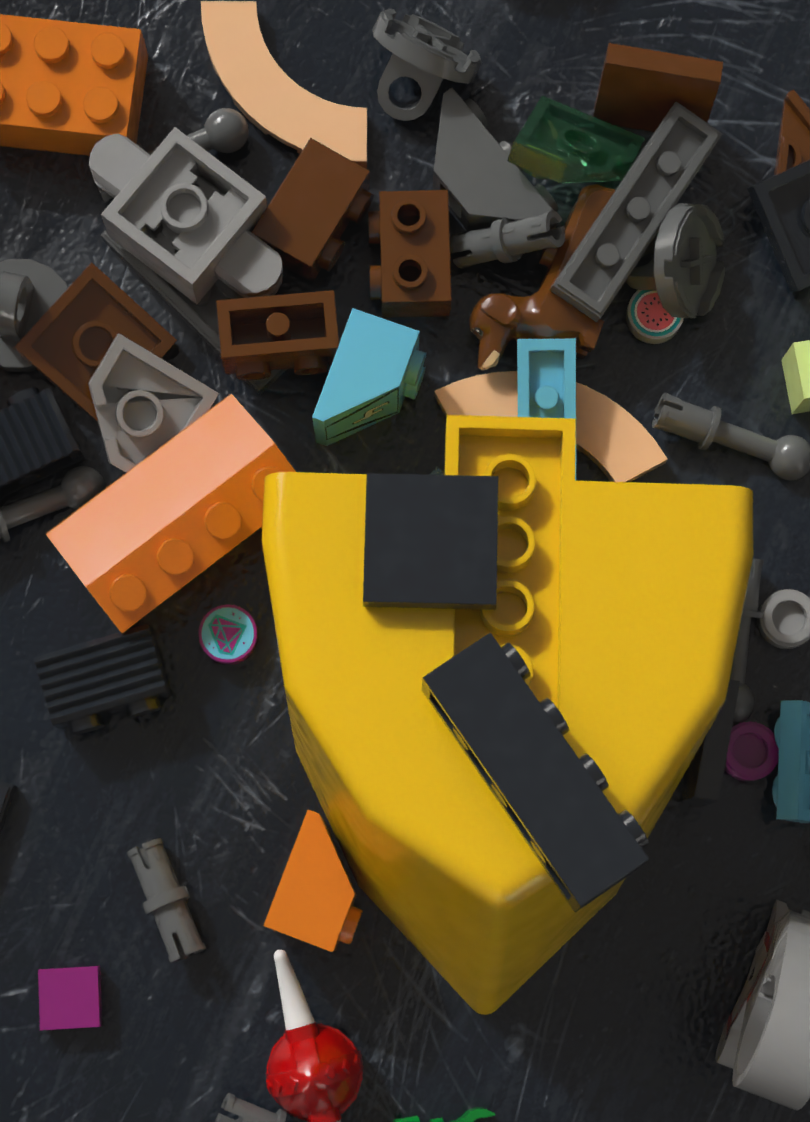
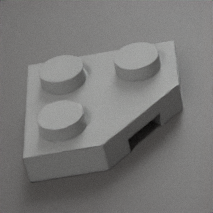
(142, 402)

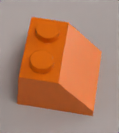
(315, 891)

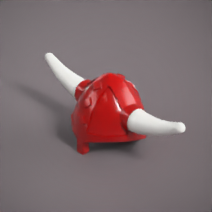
(312, 1066)

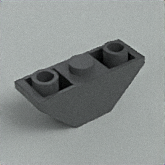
(477, 172)

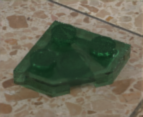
(573, 146)

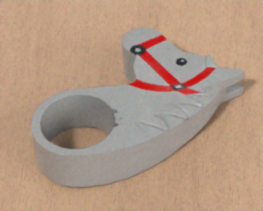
(770, 1023)

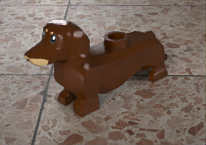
(544, 314)

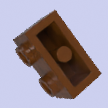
(315, 209)
(414, 253)
(278, 334)

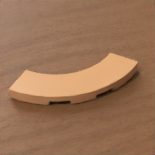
(268, 94)
(603, 427)

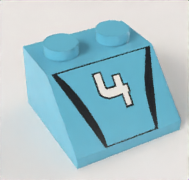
(368, 377)

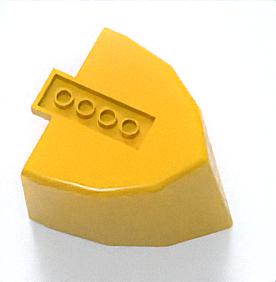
(610, 598)

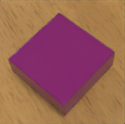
(70, 997)

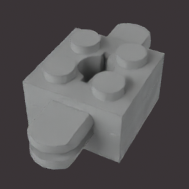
(185, 216)

